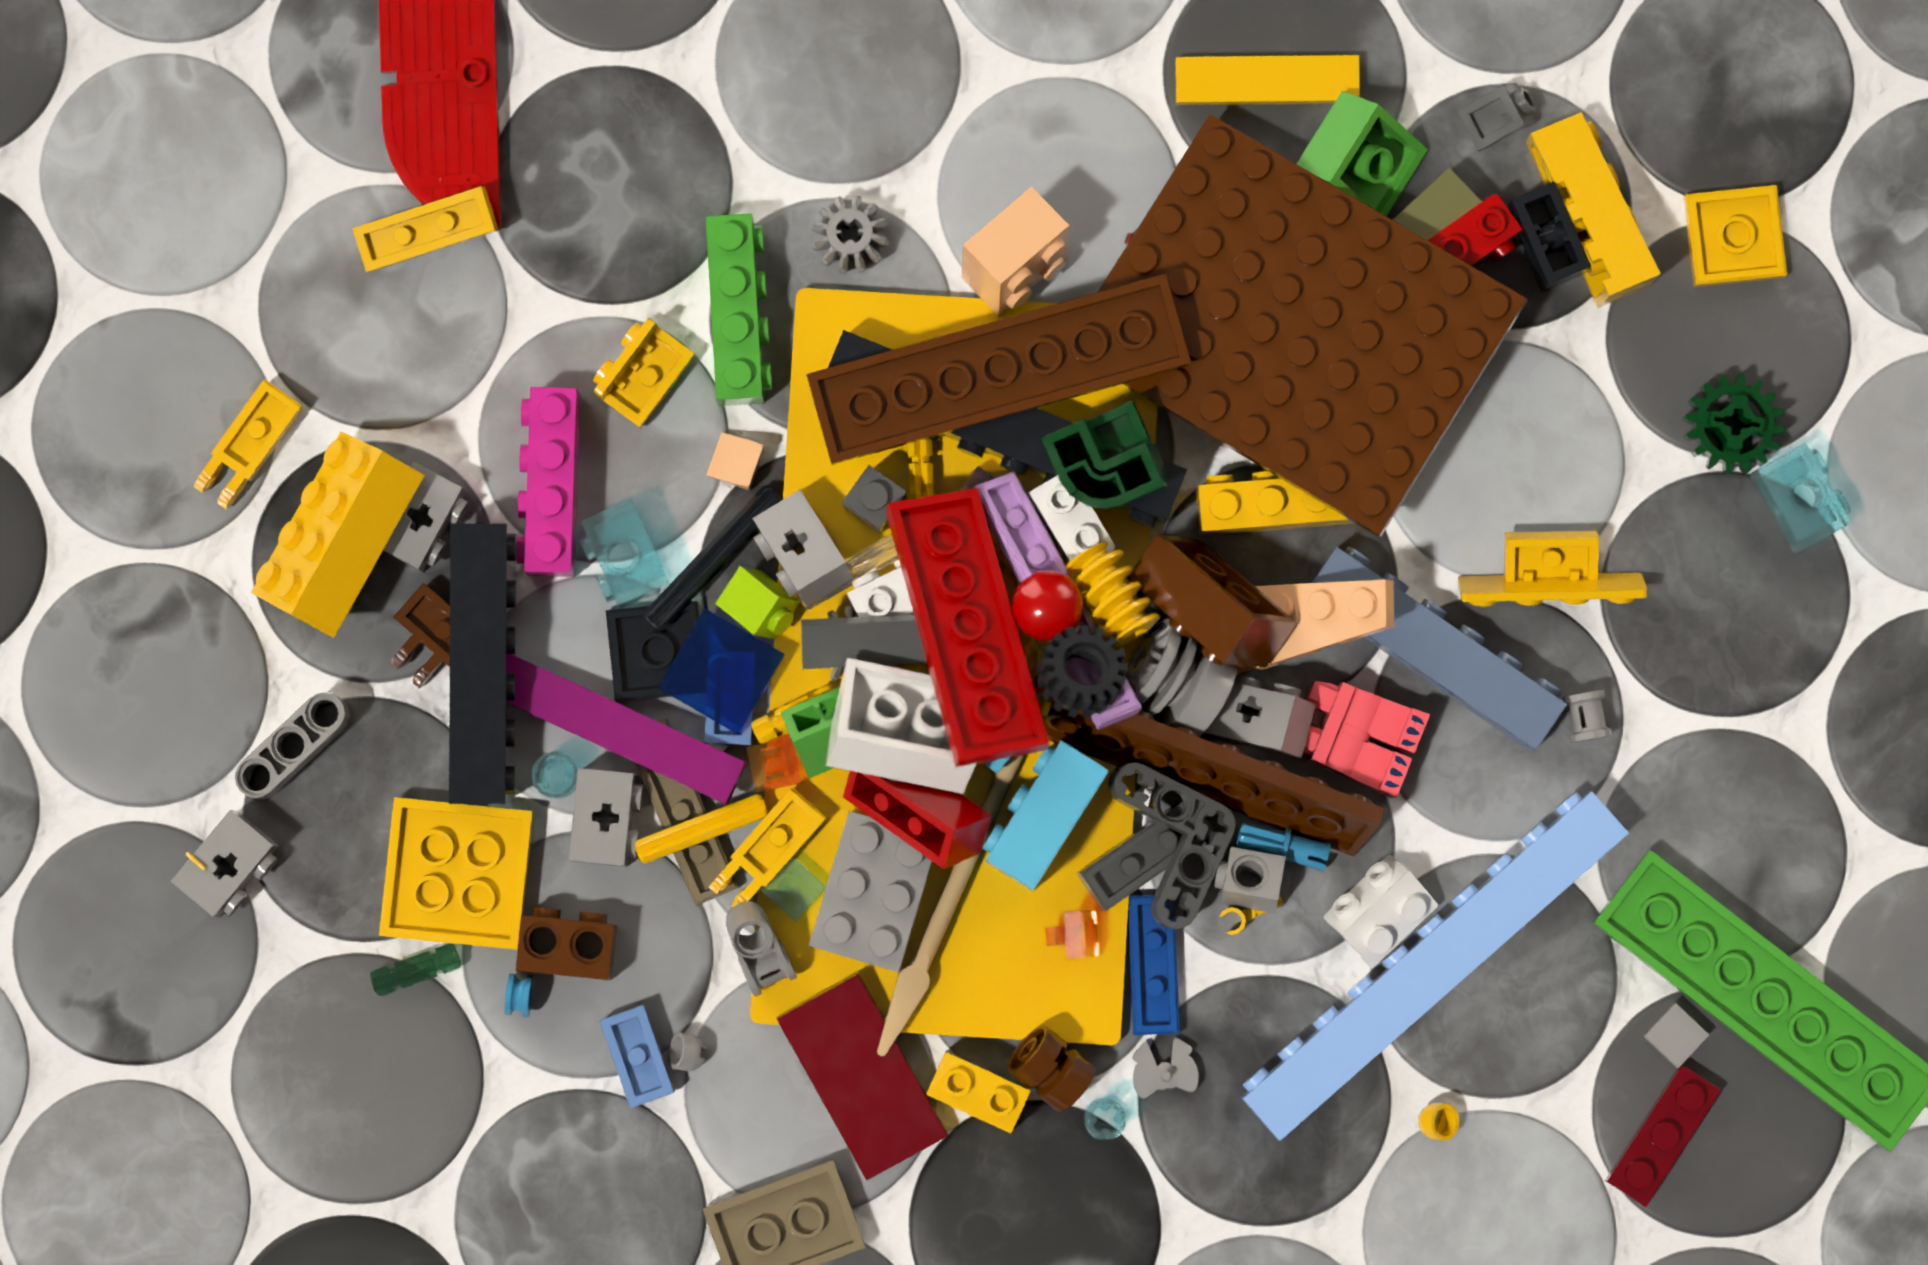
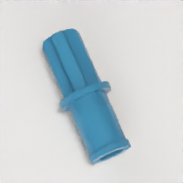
(1294, 847)

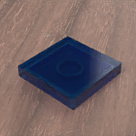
(721, 671)

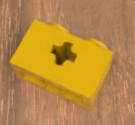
(978, 1092)

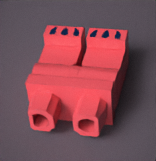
(1350, 722)

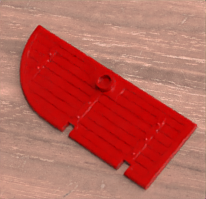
(444, 109)

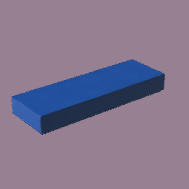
(1152, 970)

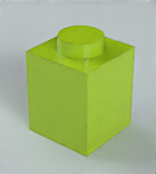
(758, 603)

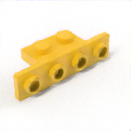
(1551, 568)

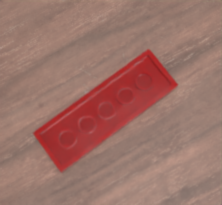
(967, 627)

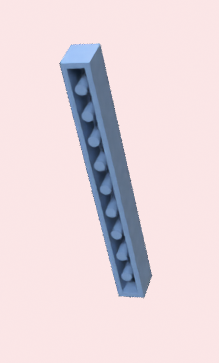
(1434, 964)

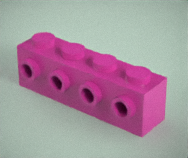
(551, 482)

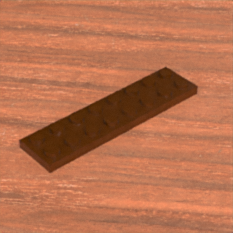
(998, 369)
(1223, 774)

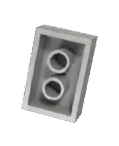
(871, 895)

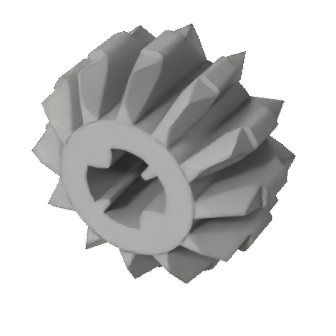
(849, 219)

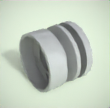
(1178, 679)

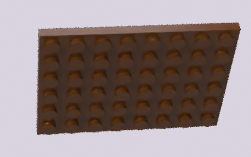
(1311, 324)

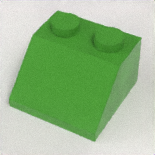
(1363, 152)

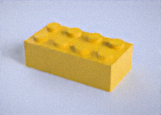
(337, 533)

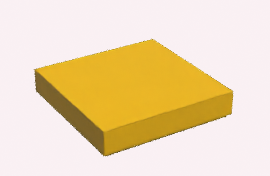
(1735, 236)

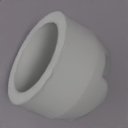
(685, 1052)

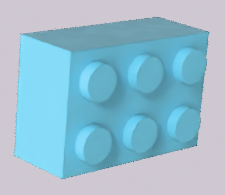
(1044, 814)

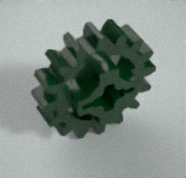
(1736, 404)

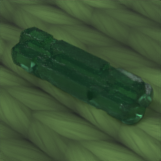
(415, 969)

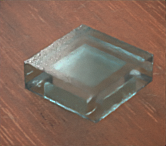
(794, 889)

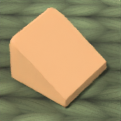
(736, 461)

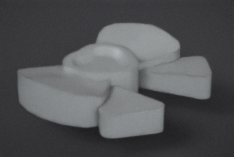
(1179, 1074)

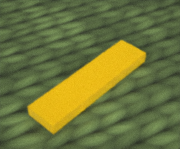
(1265, 79)

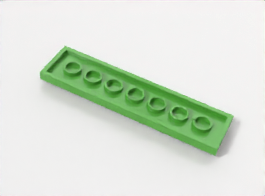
(1767, 999)

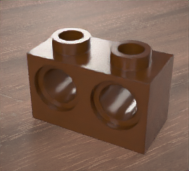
(565, 957)

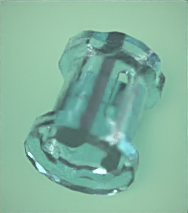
(1105, 1104)

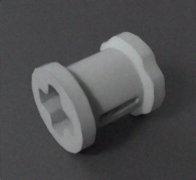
(1587, 716)

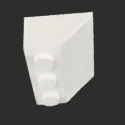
(892, 728)

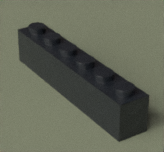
(479, 663)

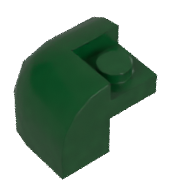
(1107, 459)

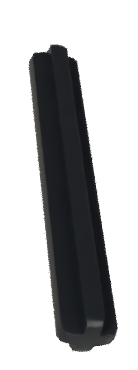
(709, 560)

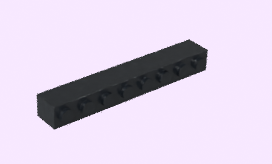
(1019, 441)

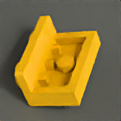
(642, 372)

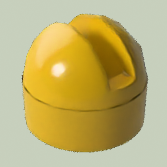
(1439, 1121)

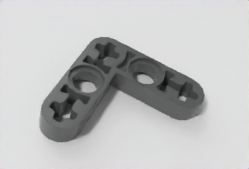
(1190, 825)

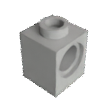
(1268, 869)

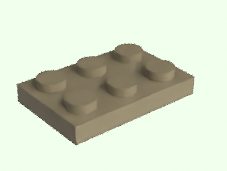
(787, 1221)

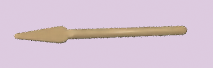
(914, 979)

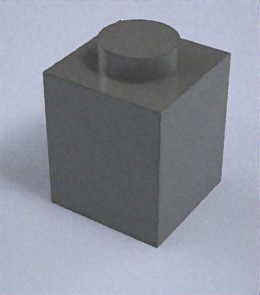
(870, 498)

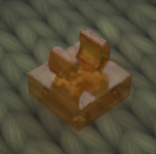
(774, 765)
(1077, 934)

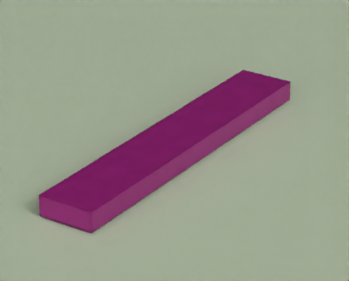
(624, 731)

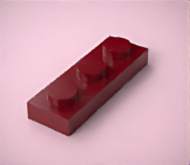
(1662, 1135)

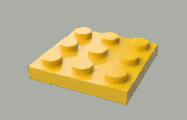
(456, 873)

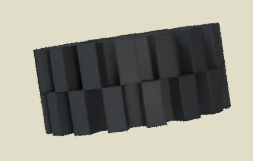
(1087, 647)

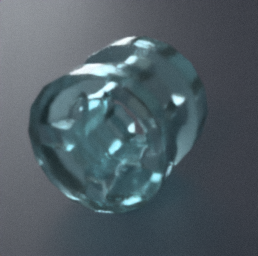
(548, 773)

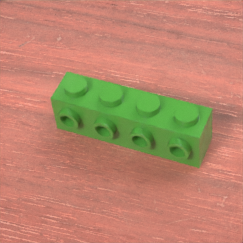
(735, 309)

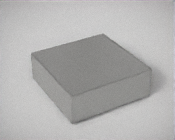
(1675, 1035)

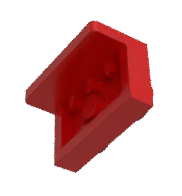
(1480, 233)

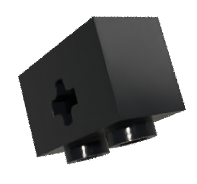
(1549, 237)

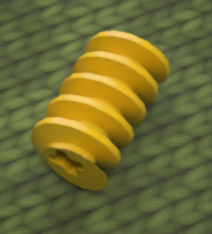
(1110, 595)

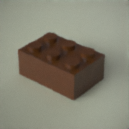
(1211, 602)

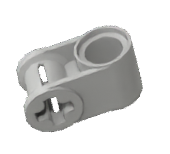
(761, 953)

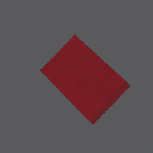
(868, 1095)

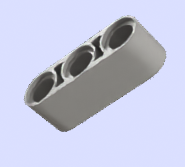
(270, 750)

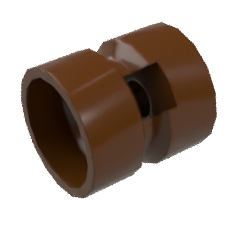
(1045, 1063)

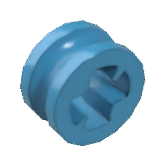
(519, 995)

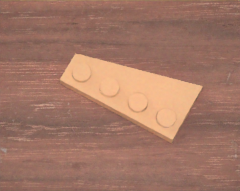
(1329, 614)

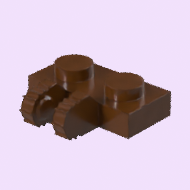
(429, 621)

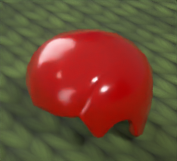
(1047, 604)

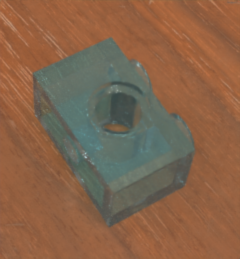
(1799, 524)
(623, 526)

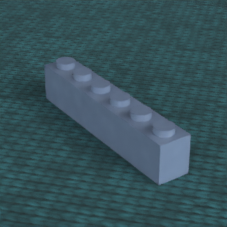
(1456, 659)

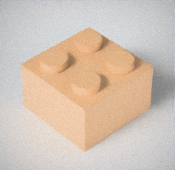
(1015, 252)

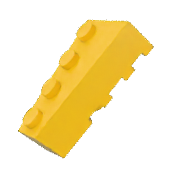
(1591, 193)

